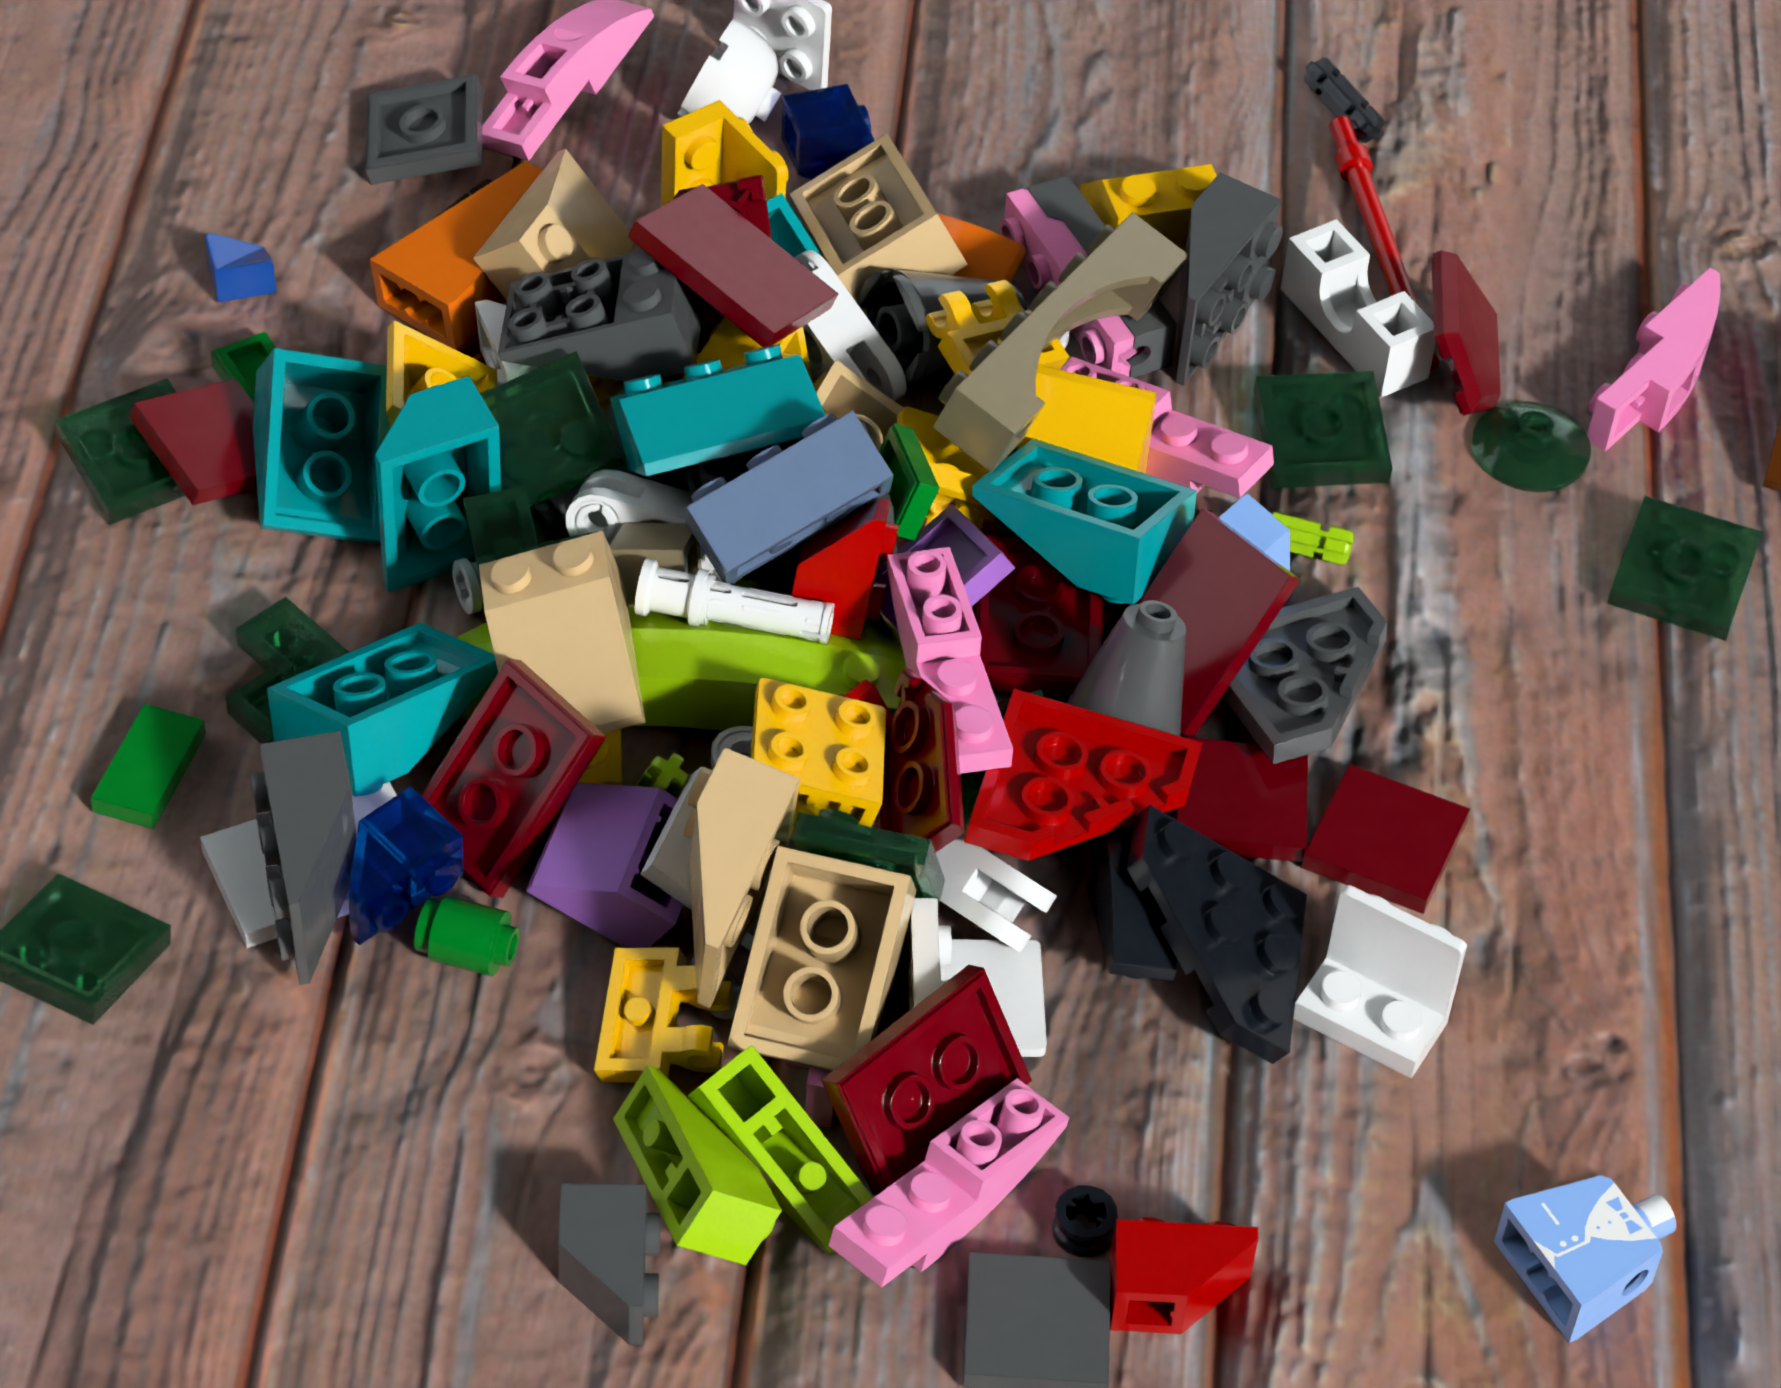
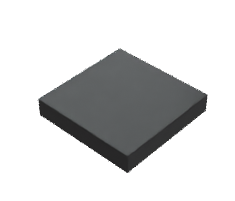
(424, 129)
(1036, 1322)

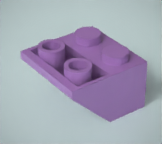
(597, 860)

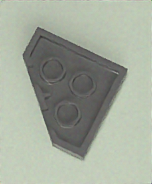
(1307, 673)

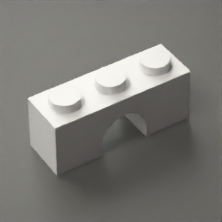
(1331, 287)

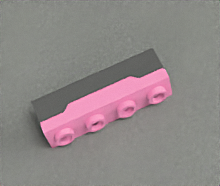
(1053, 227)

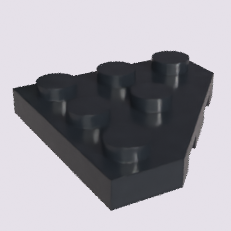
(1227, 925)

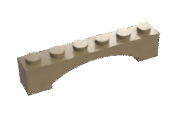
(998, 400)

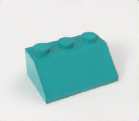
(714, 411)
(430, 460)

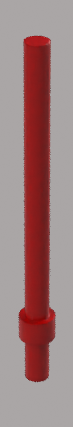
(1355, 167)

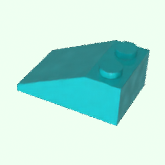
(318, 444)
(1089, 516)
(384, 700)

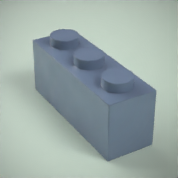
(787, 496)

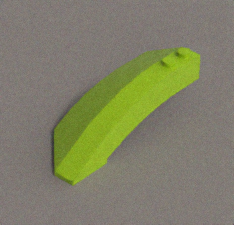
(711, 671)

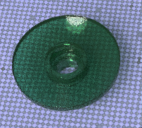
(1531, 446)

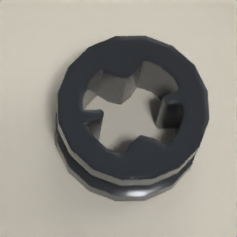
(1098, 1209)

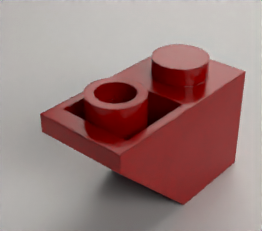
(842, 567)
(1175, 1271)

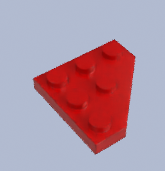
(1075, 778)

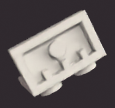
(796, 32)
(1013, 975)
(1383, 982)

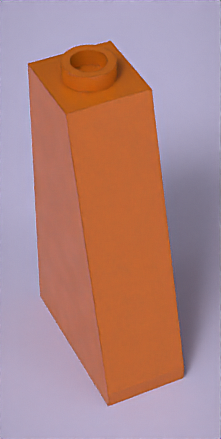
(432, 271)

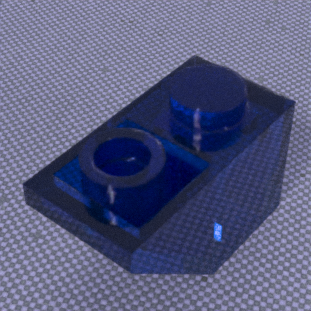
(823, 128)
(400, 861)

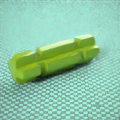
(1309, 538)
(665, 774)

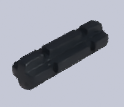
(1344, 99)

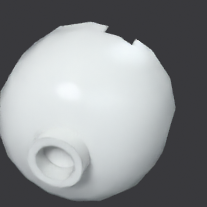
(738, 74)

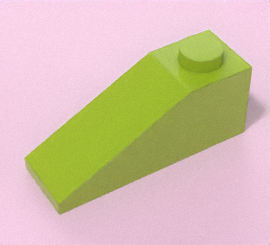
(784, 1143)
(694, 1172)

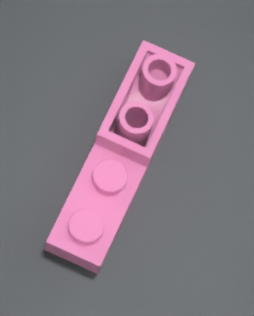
(550, 72)
(1663, 369)
(1189, 448)
(944, 649)
(954, 1187)

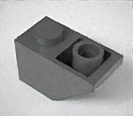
(604, 1253)

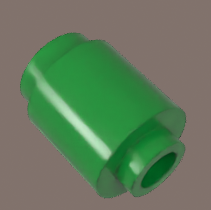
(466, 935)

